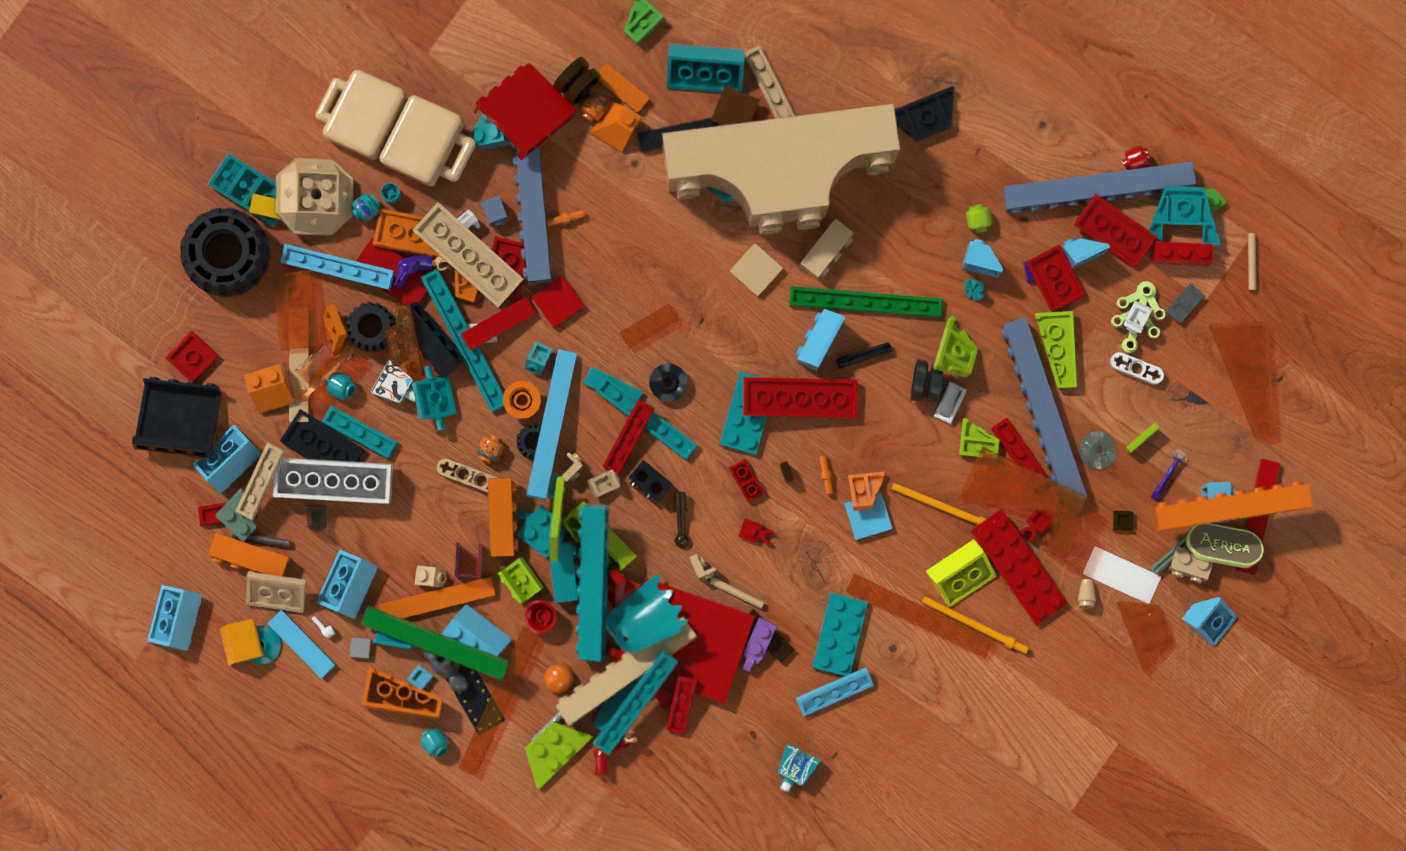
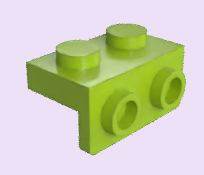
(520, 580)

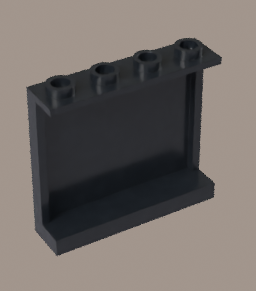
(177, 417)

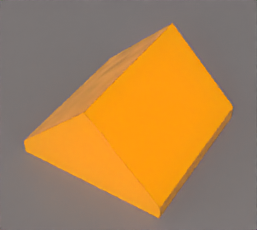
(241, 641)

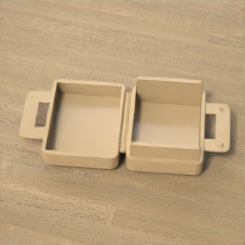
(407, 135)

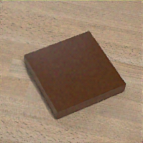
(734, 108)

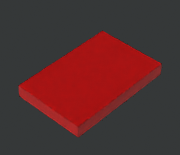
(511, 254)
(1055, 278)

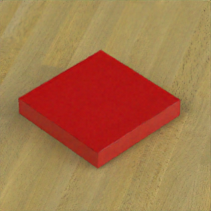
(557, 301)
(192, 357)

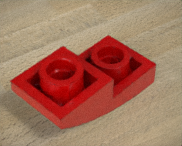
(746, 480)

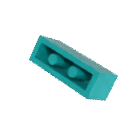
(564, 573)

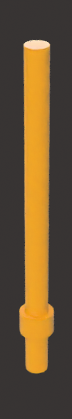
(937, 504)
(1008, 641)

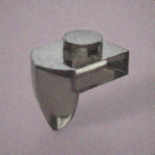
(316, 518)

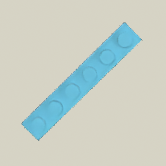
(337, 266)

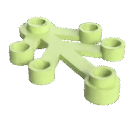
(1143, 299)

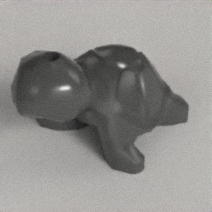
(447, 669)

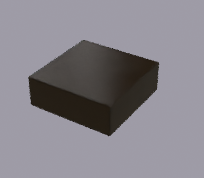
(786, 472)
(1123, 520)

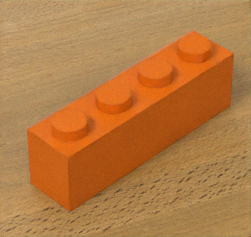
(501, 516)
(247, 556)

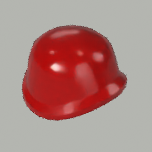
(540, 616)

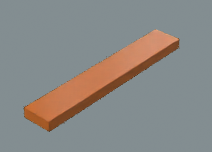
(440, 598)

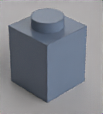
(495, 211)

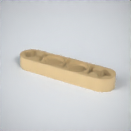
(473, 474)

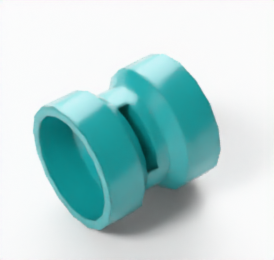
(389, 190)

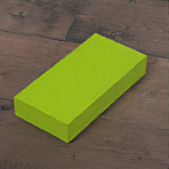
(1141, 438)

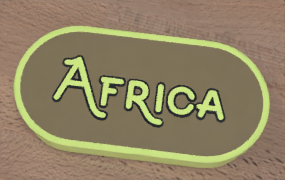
(1224, 545)

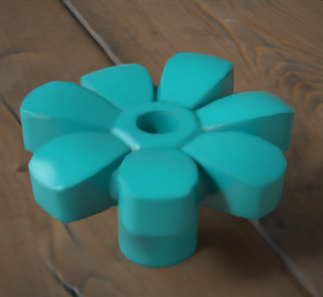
(974, 289)

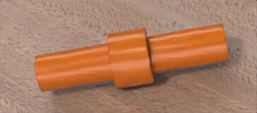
(565, 218)
(826, 475)

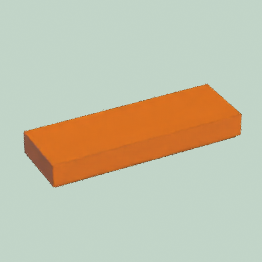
(622, 88)

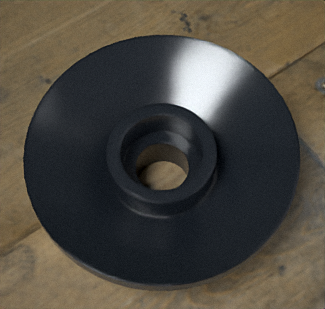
(668, 372)

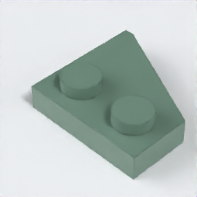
(237, 523)

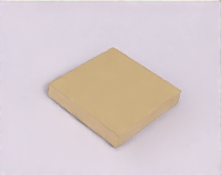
(756, 270)

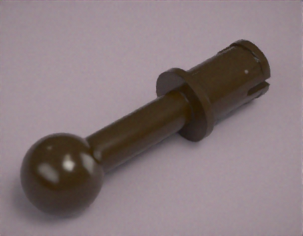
(681, 539)

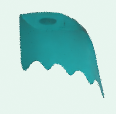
(644, 617)

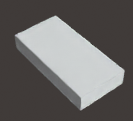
(950, 403)

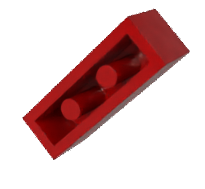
(1182, 253)

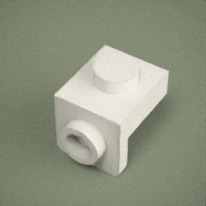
(1137, 317)

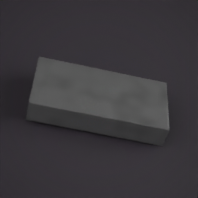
(1184, 303)

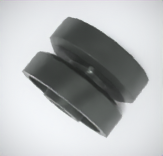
(925, 381)

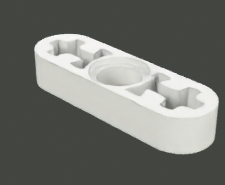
(1148, 378)

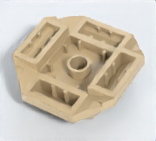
(302, 212)

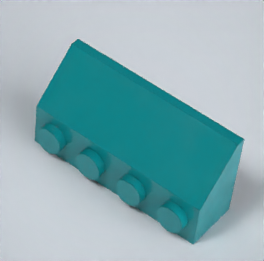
(704, 68)

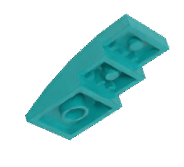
(240, 182)

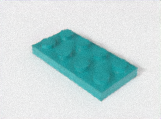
(742, 431)
(839, 634)

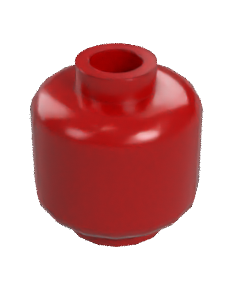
(1137, 158)

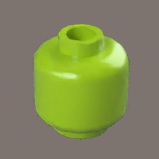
(978, 218)

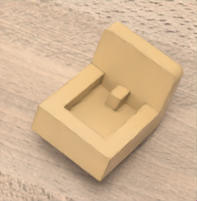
(572, 473)
(604, 483)
(430, 576)

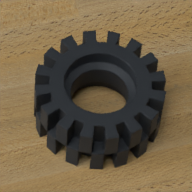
(522, 438)

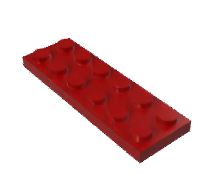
(800, 397)
(1018, 566)

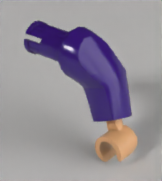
(414, 263)

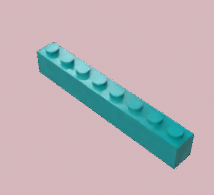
(593, 582)

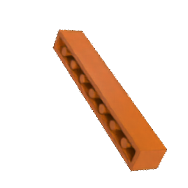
(1232, 507)

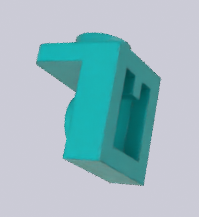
(538, 358)

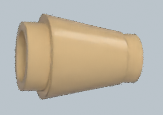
(1086, 594)

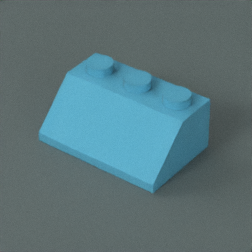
(819, 339)
(228, 460)
(347, 584)
(174, 617)
(477, 632)

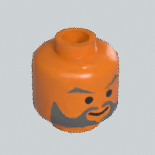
(593, 107)
(490, 449)

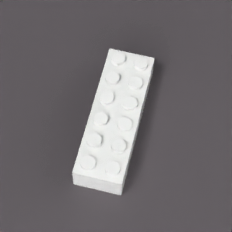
(334, 480)

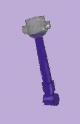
(1179, 457)

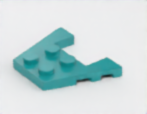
(1185, 207)

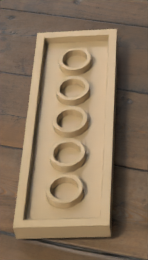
(468, 254)

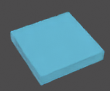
(868, 522)

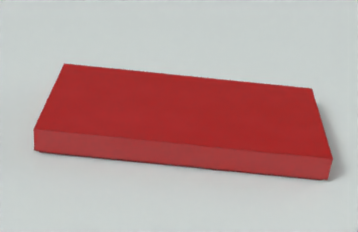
(1113, 227)
(413, 289)

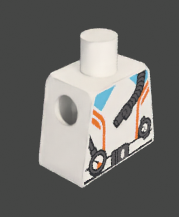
(394, 385)

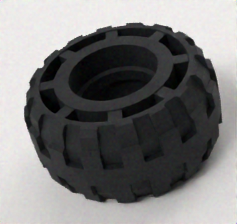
(245, 272)

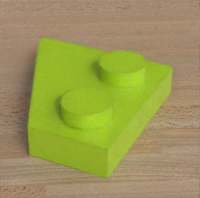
(975, 438)

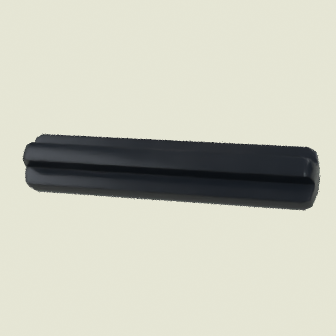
(863, 355)

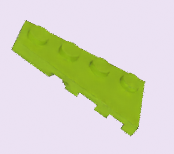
(1059, 341)

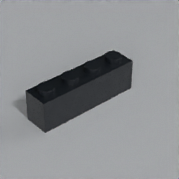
(434, 343)

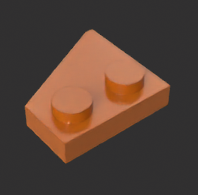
(334, 328)
(865, 489)

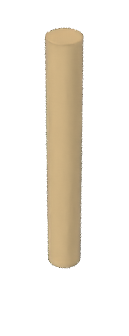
(1252, 261)
(736, 592)

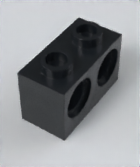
(654, 477)

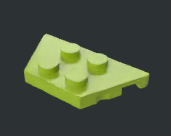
(956, 351)
(553, 750)

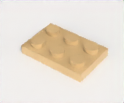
(275, 592)

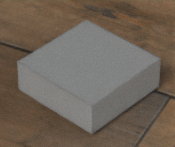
(360, 648)

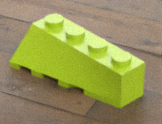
(618, 552)

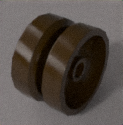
(577, 80)

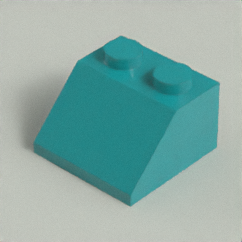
(488, 135)

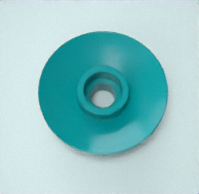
(271, 647)

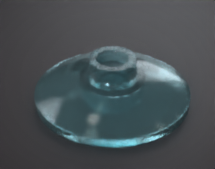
(1088, 452)

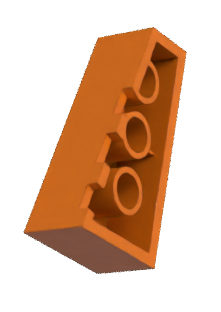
(398, 697)

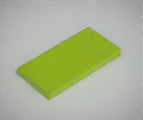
(557, 519)

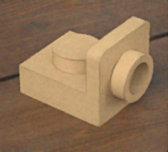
(698, 565)

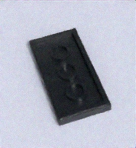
(319, 441)

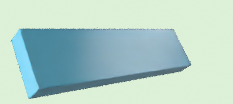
(301, 644)
(834, 691)

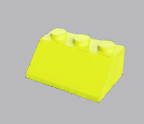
(961, 573)

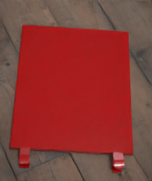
(715, 651)

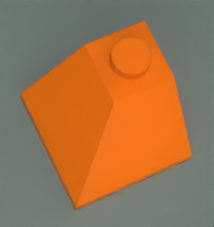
(616, 126)

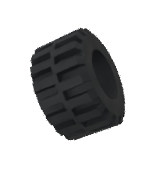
(356, 319)

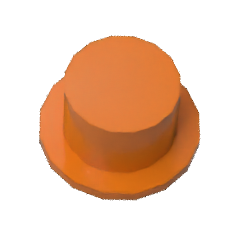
(521, 399)

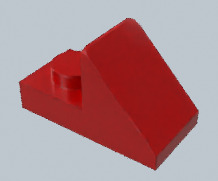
(618, 587)

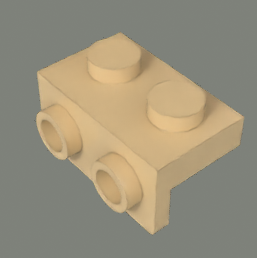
(1187, 565)

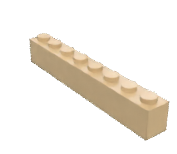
(619, 676)

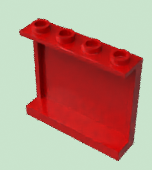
(526, 109)

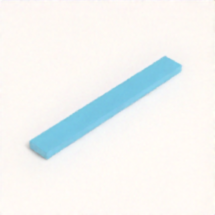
(551, 424)

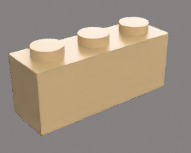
(827, 249)

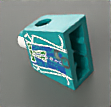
(795, 767)

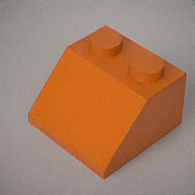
(270, 388)

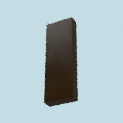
(778, 645)

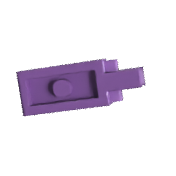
(758, 643)

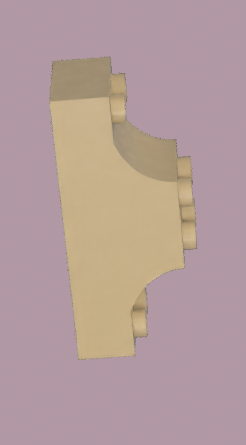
(781, 165)

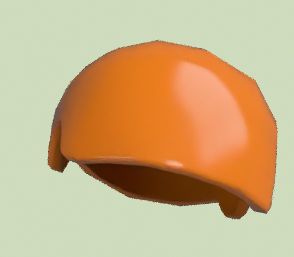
(559, 678)

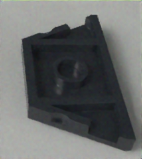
(926, 115)

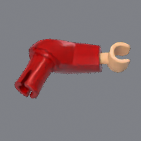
(602, 758)

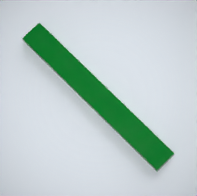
(865, 302)
(435, 643)

